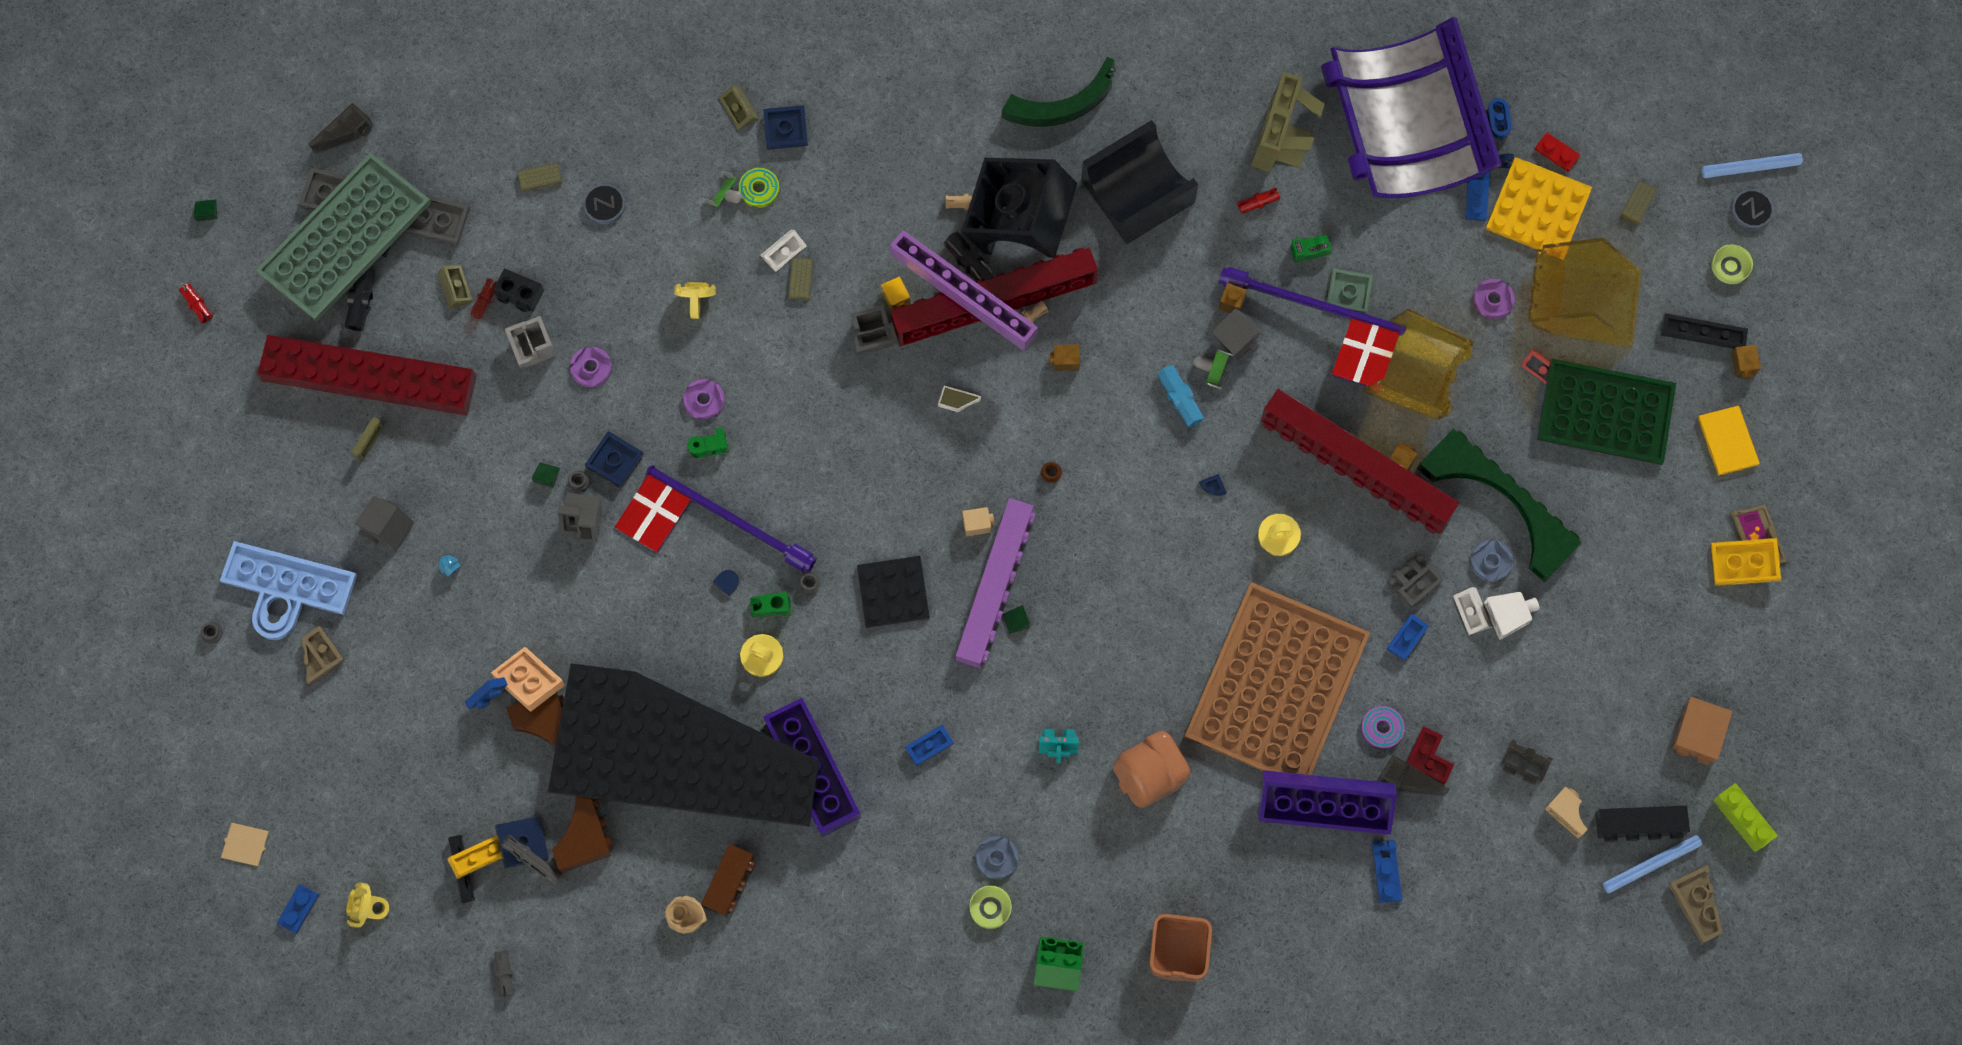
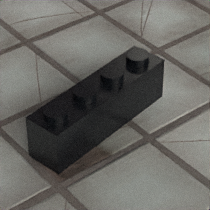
(1642, 822)

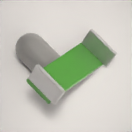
(730, 195)
(1214, 366)

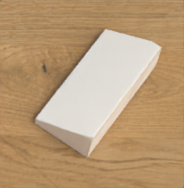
(783, 250)
(1472, 611)

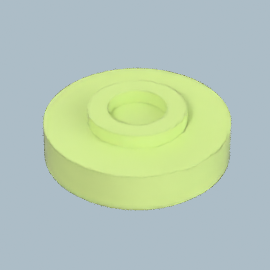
(1732, 251)
(990, 907)

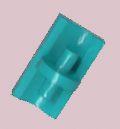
(1058, 746)

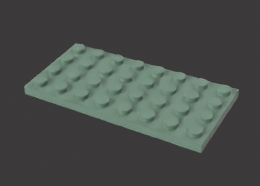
(343, 237)

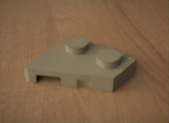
(319, 655)

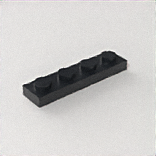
(1703, 331)

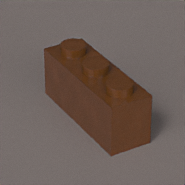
(728, 881)

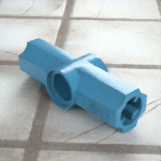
(1181, 396)

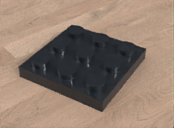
(893, 591)

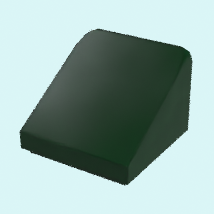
(205, 210)
(545, 474)
(1016, 620)

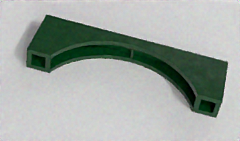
(1460, 459)

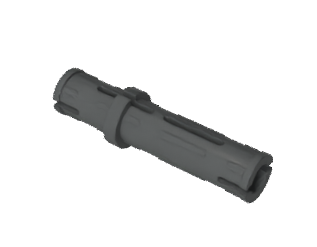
(525, 855)

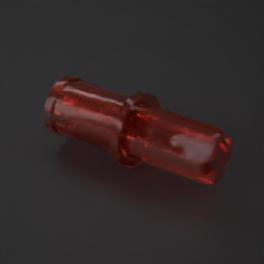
(483, 299)

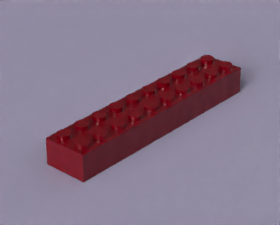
(1015, 289)
(367, 375)
(1358, 461)

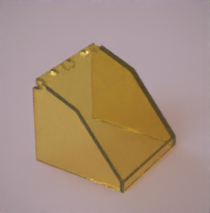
(1585, 292)

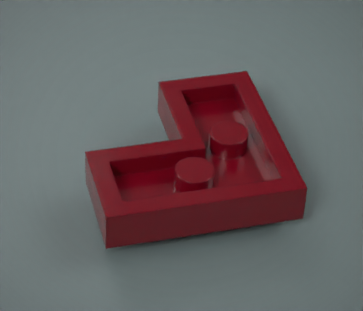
(1424, 758)

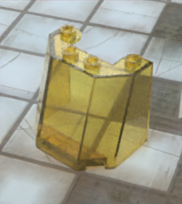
(1422, 366)

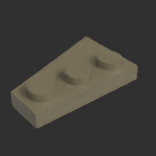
(1697, 902)

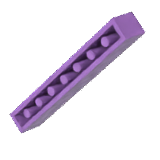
(963, 290)
(994, 583)

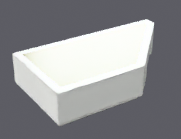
(956, 399)

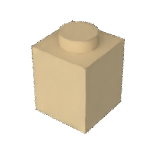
(977, 521)

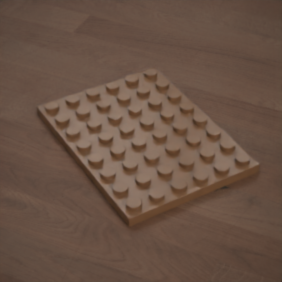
(1277, 683)

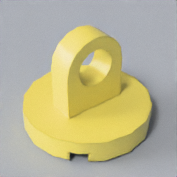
(695, 291)
(1279, 534)
(761, 655)
(361, 903)

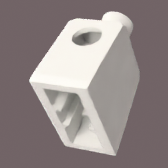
(1510, 612)

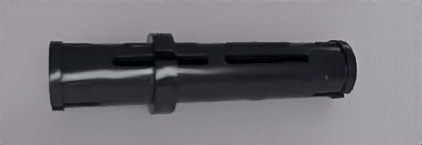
(464, 882)

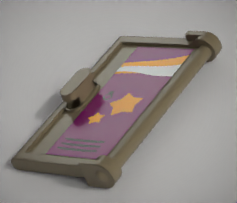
(1753, 525)

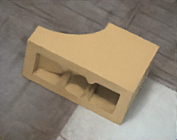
(1566, 811)

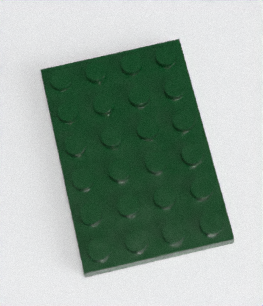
(1606, 411)

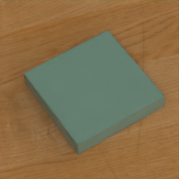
(1350, 290)

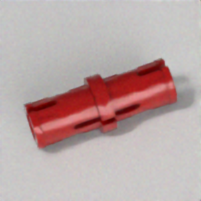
(1258, 200)
(195, 303)

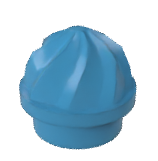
(448, 565)

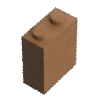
(1701, 730)

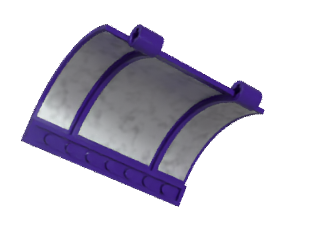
(1414, 114)

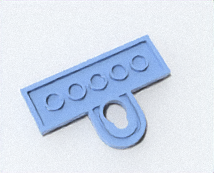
(289, 579)

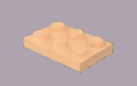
(528, 679)

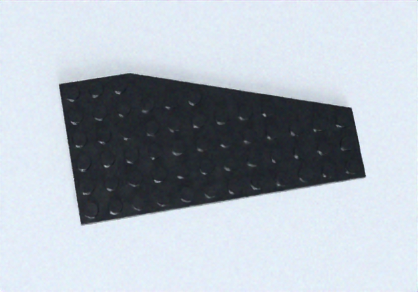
(660, 749)

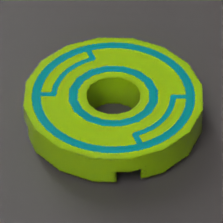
(756, 176)

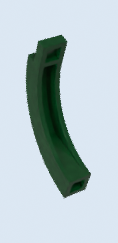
(1062, 111)

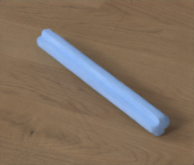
(1752, 165)
(1652, 864)

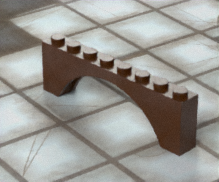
(585, 836)

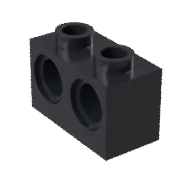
(521, 286)

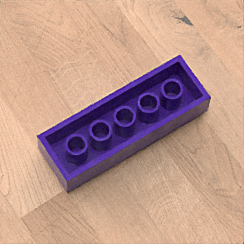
(832, 800)
(1327, 802)

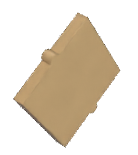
(245, 844)

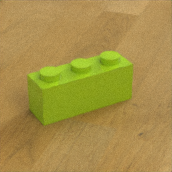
(1745, 817)

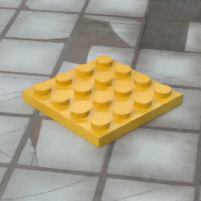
(1538, 206)

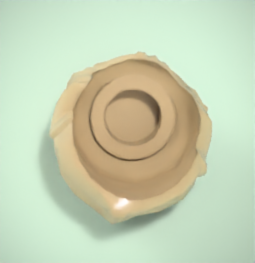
(685, 914)

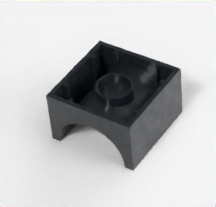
(1137, 183)
(1020, 204)

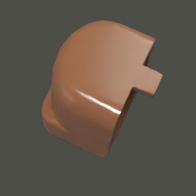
(1151, 769)
(1180, 948)

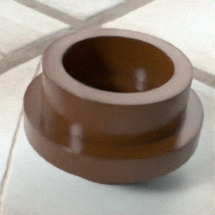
(1051, 466)

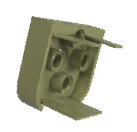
(1277, 138)

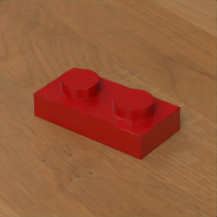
(1557, 152)

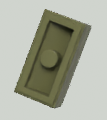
(738, 107)
(454, 285)

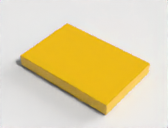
(1728, 440)
(1746, 561)

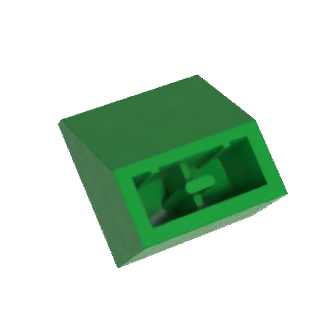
(1059, 963)

